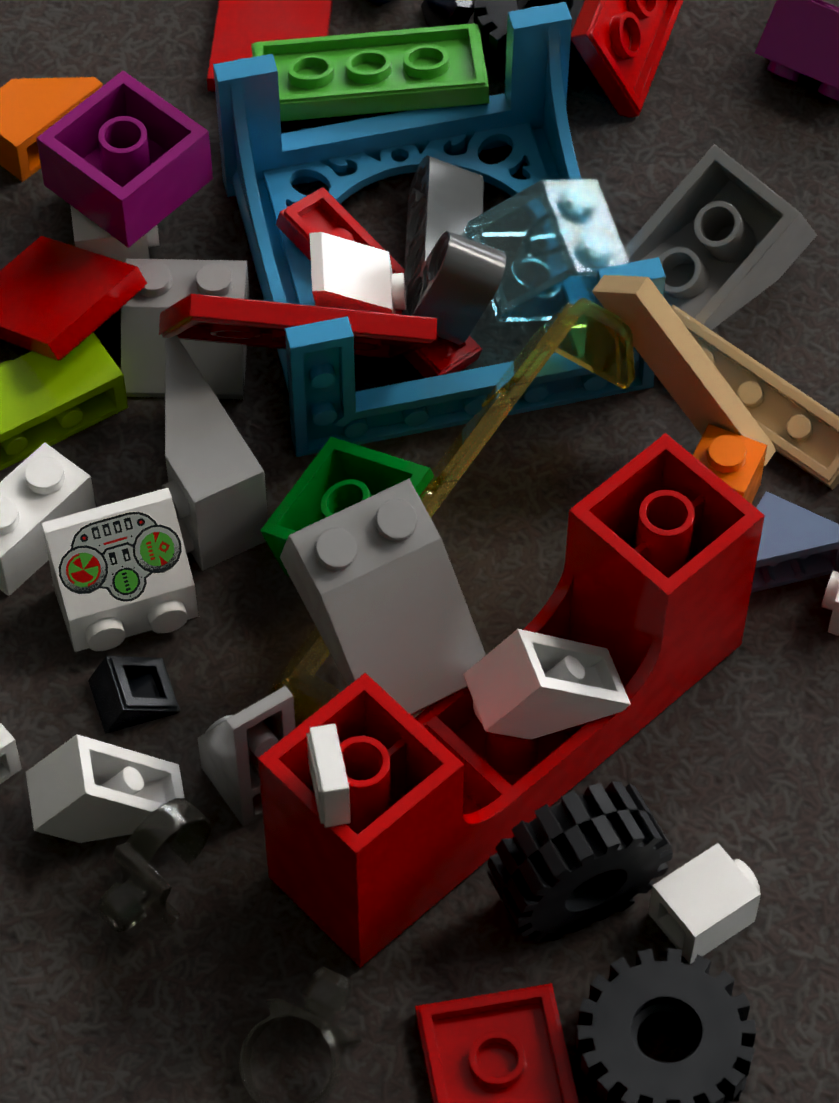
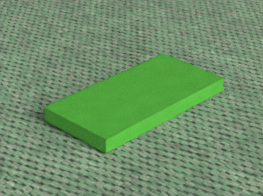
(379, 71)

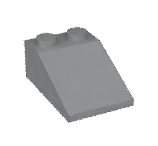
(720, 239)
(209, 467)
(386, 597)

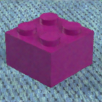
(125, 158)

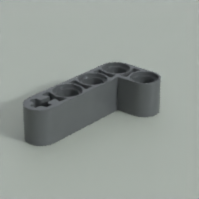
(443, 268)

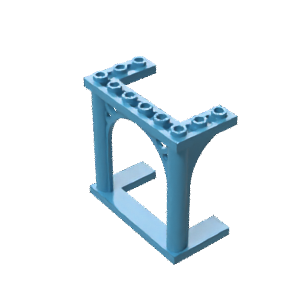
(264, 165)

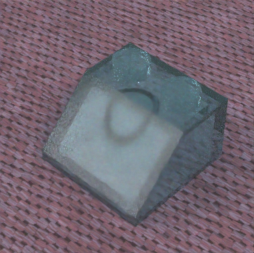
(552, 245)

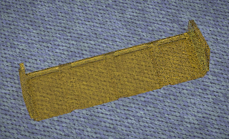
(577, 332)

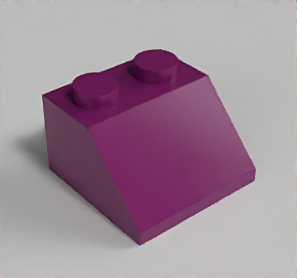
(805, 41)

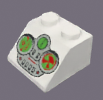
(120, 571)

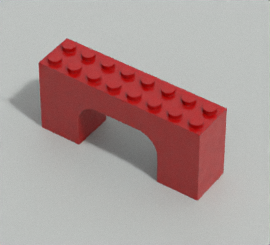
(650, 572)

